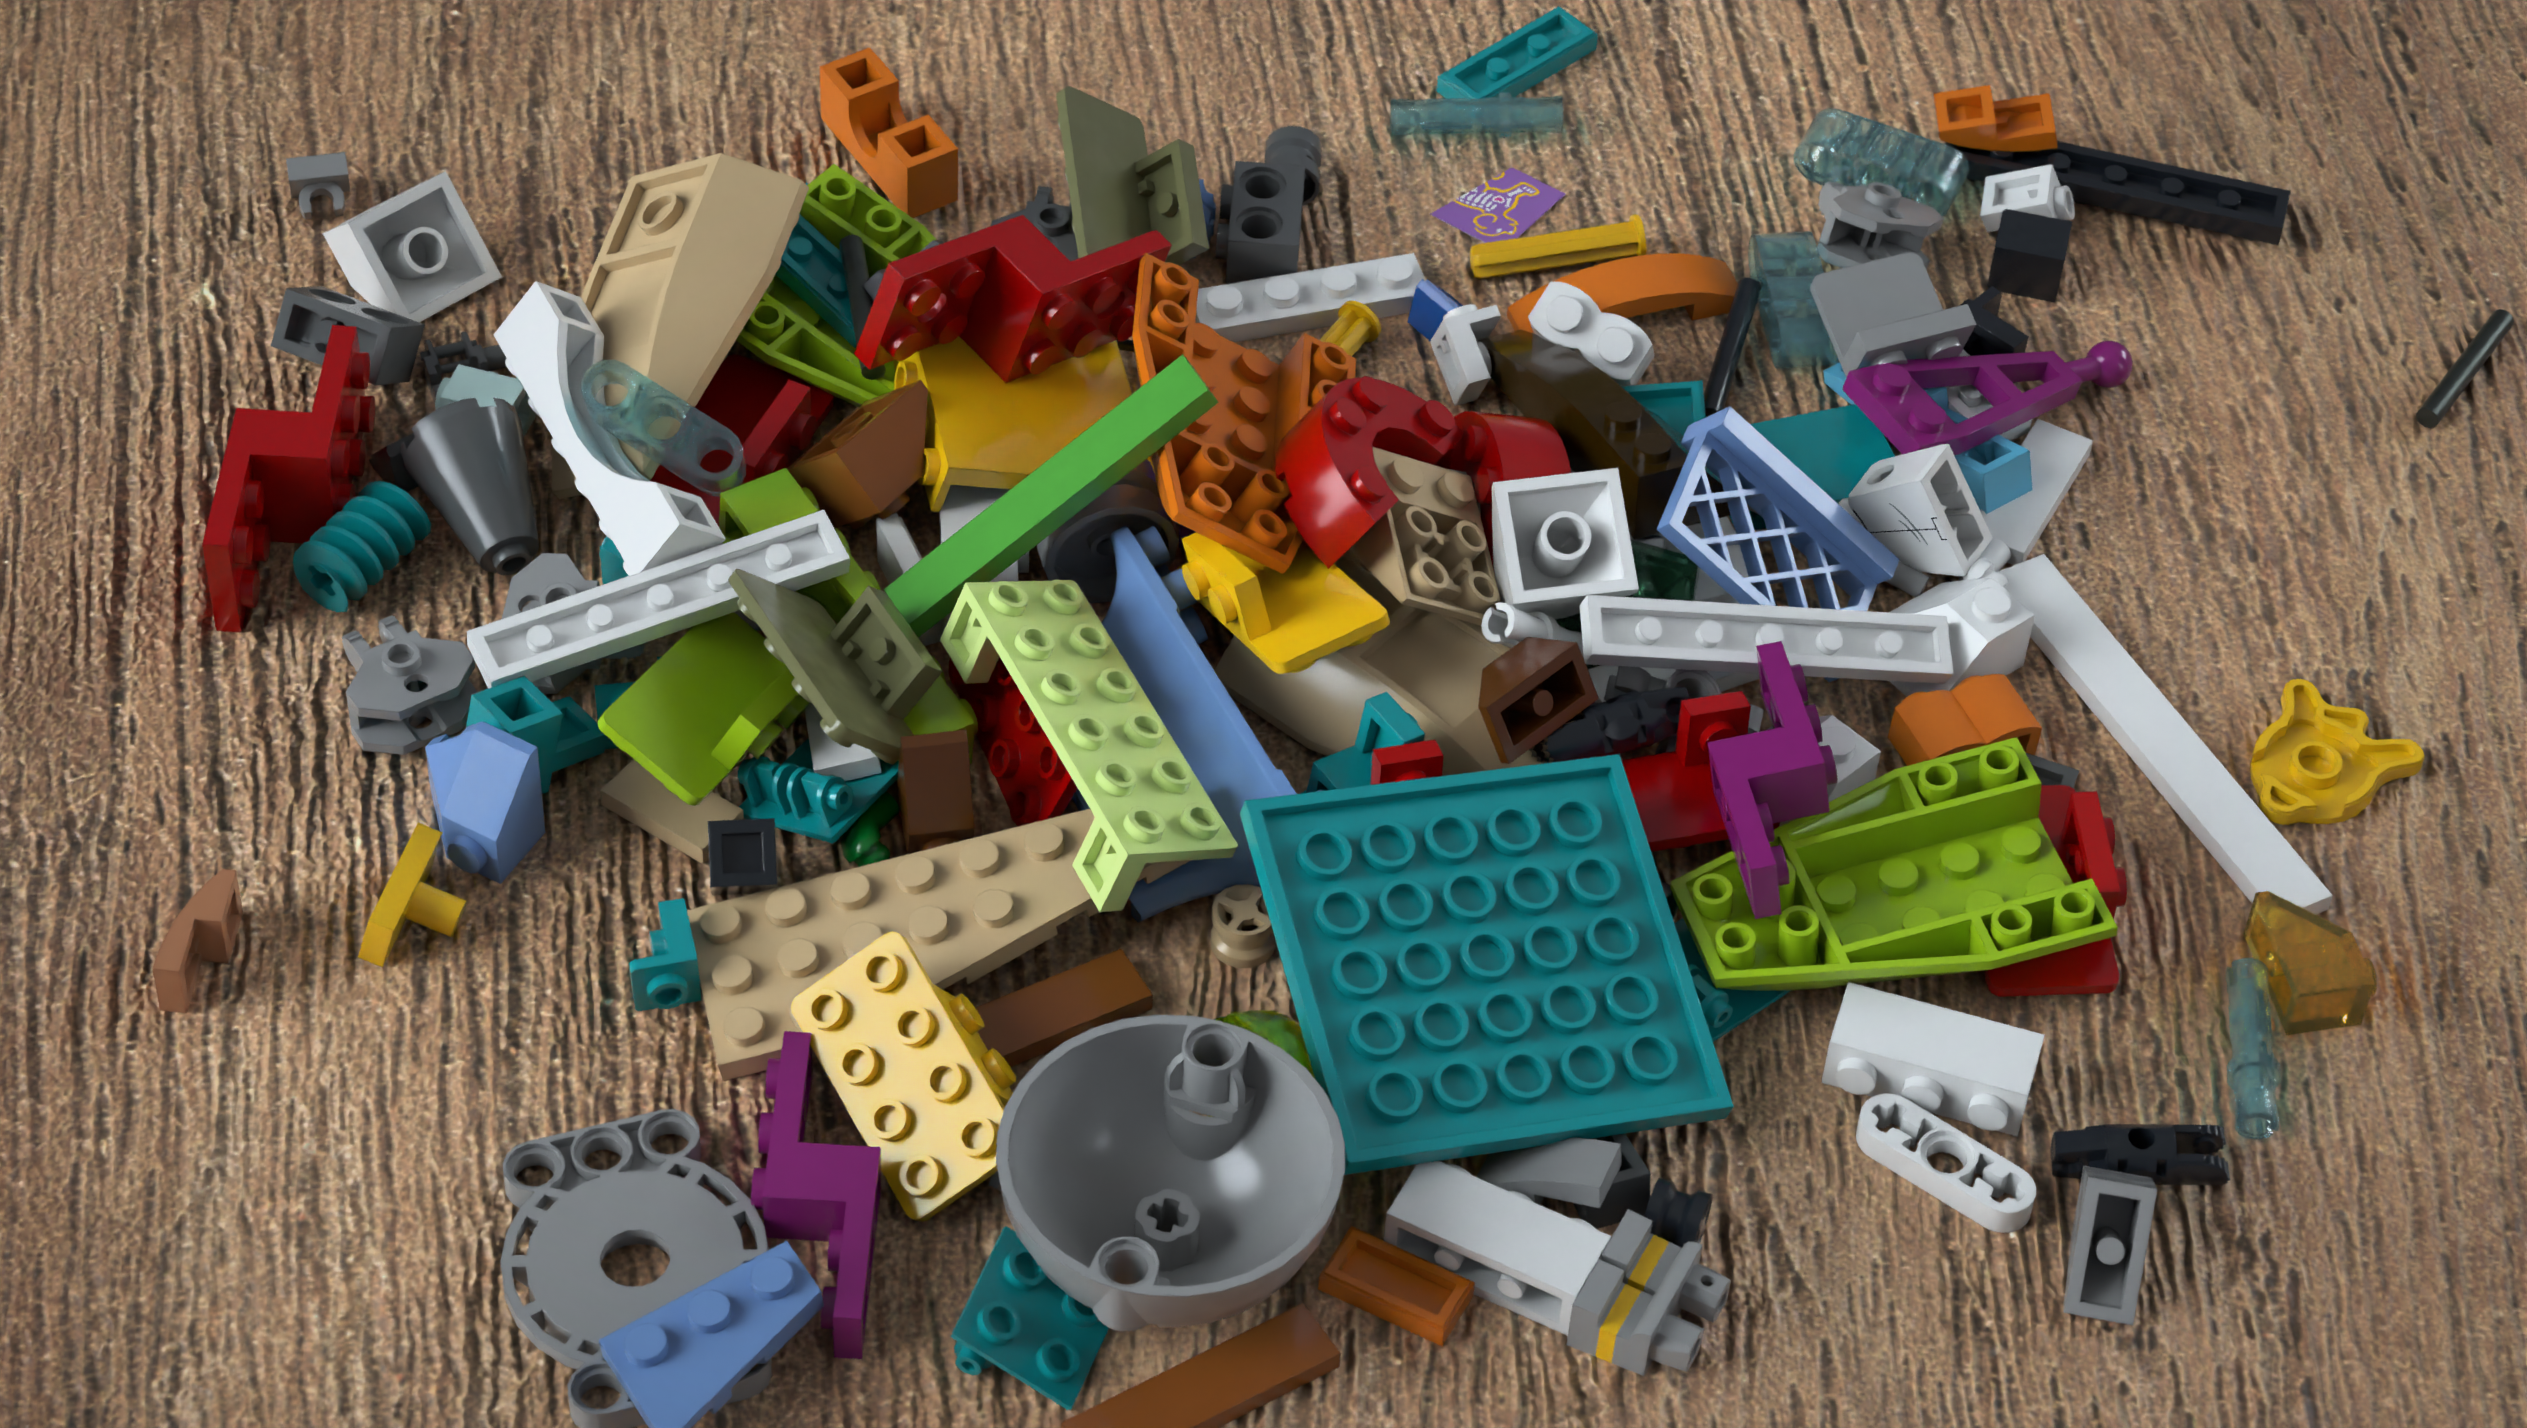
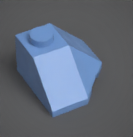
(486, 798)

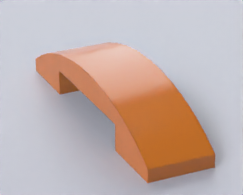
(1646, 286)

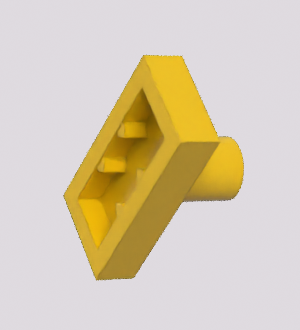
(410, 898)

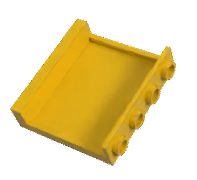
(1002, 431)

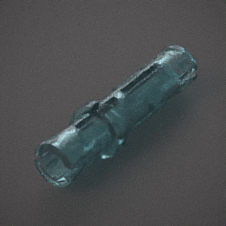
(1479, 115)
(2253, 1069)

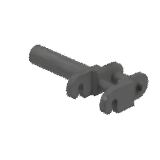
(481, 358)

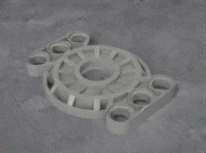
(592, 1213)

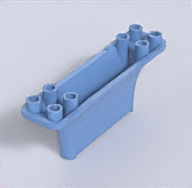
(1195, 708)

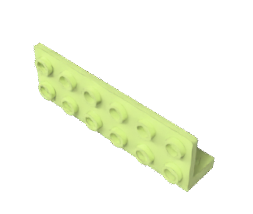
(1099, 725)

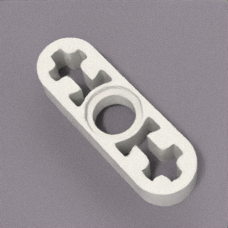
(1953, 1189)

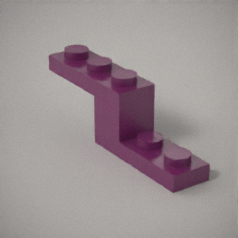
(1771, 778)
(819, 1193)

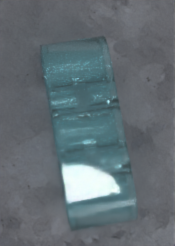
(1863, 151)
(1792, 323)
(651, 401)

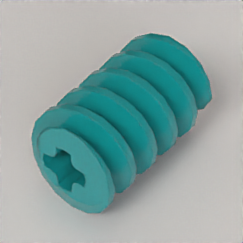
(359, 545)

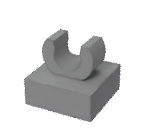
(319, 176)

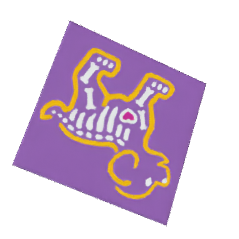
(1500, 206)

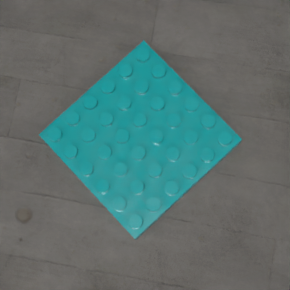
(1484, 962)

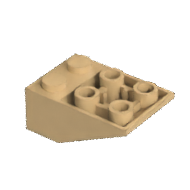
(1430, 541)

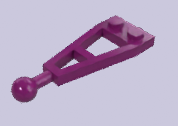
(1913, 421)

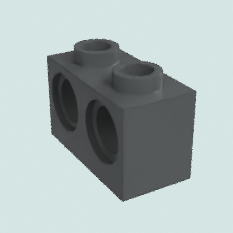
(1264, 221)
(387, 337)

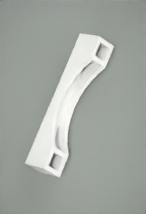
(549, 348)

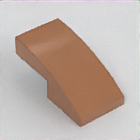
(200, 933)

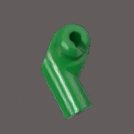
(861, 840)

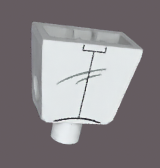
(1921, 511)

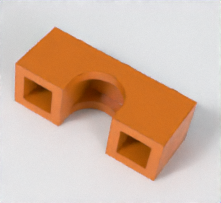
(906, 159)

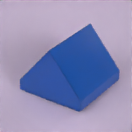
(1429, 308)

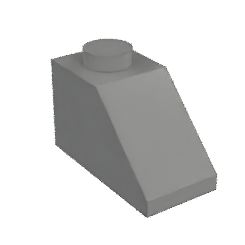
(2109, 1244)

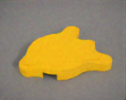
(2320, 763)

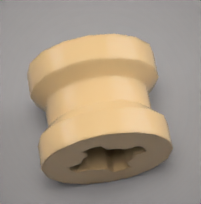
(1232, 914)

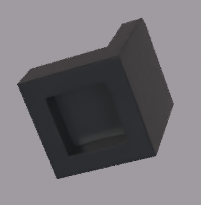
(2029, 255)
(742, 856)

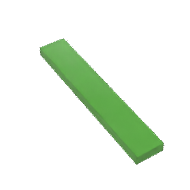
(1052, 494)

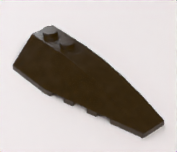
(1596, 423)

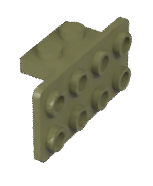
(1121, 188)
(854, 673)

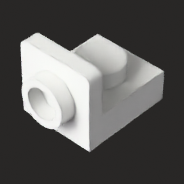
(2026, 191)
(1460, 357)

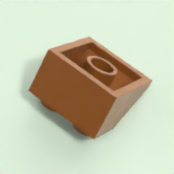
(868, 458)

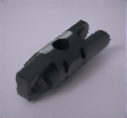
(1615, 726)
(2157, 1151)

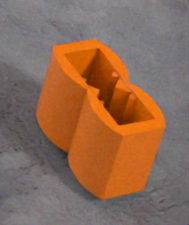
(1967, 717)

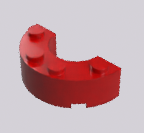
(1503, 450)
(1333, 464)

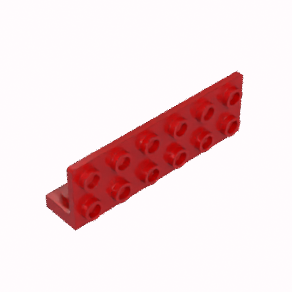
(1668, 788)

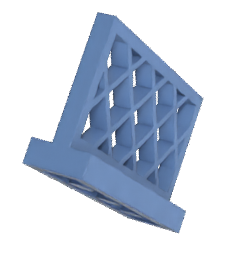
(1792, 511)

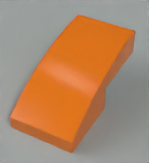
(1977, 122)

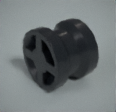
(1676, 1214)

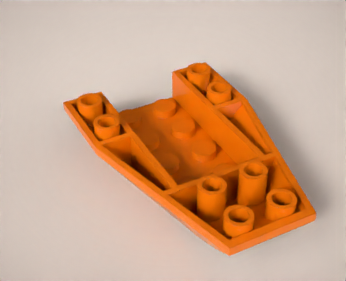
(1222, 466)

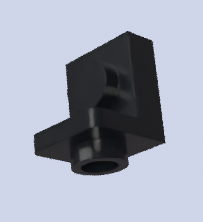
(1992, 333)

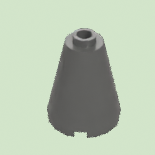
(478, 480)

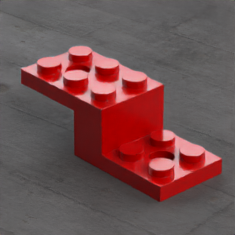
(1007, 299)
(286, 477)

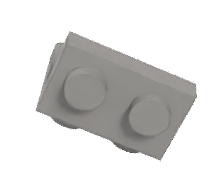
(1888, 313)

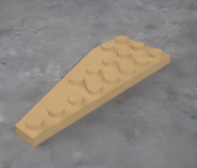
(956, 905)

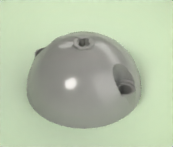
(1162, 1206)

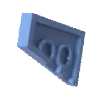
(701, 1344)

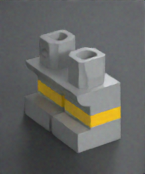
(1635, 1298)

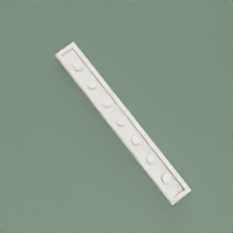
(2161, 740)

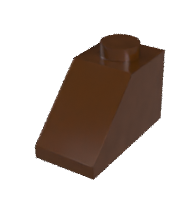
(1533, 693)
(935, 790)

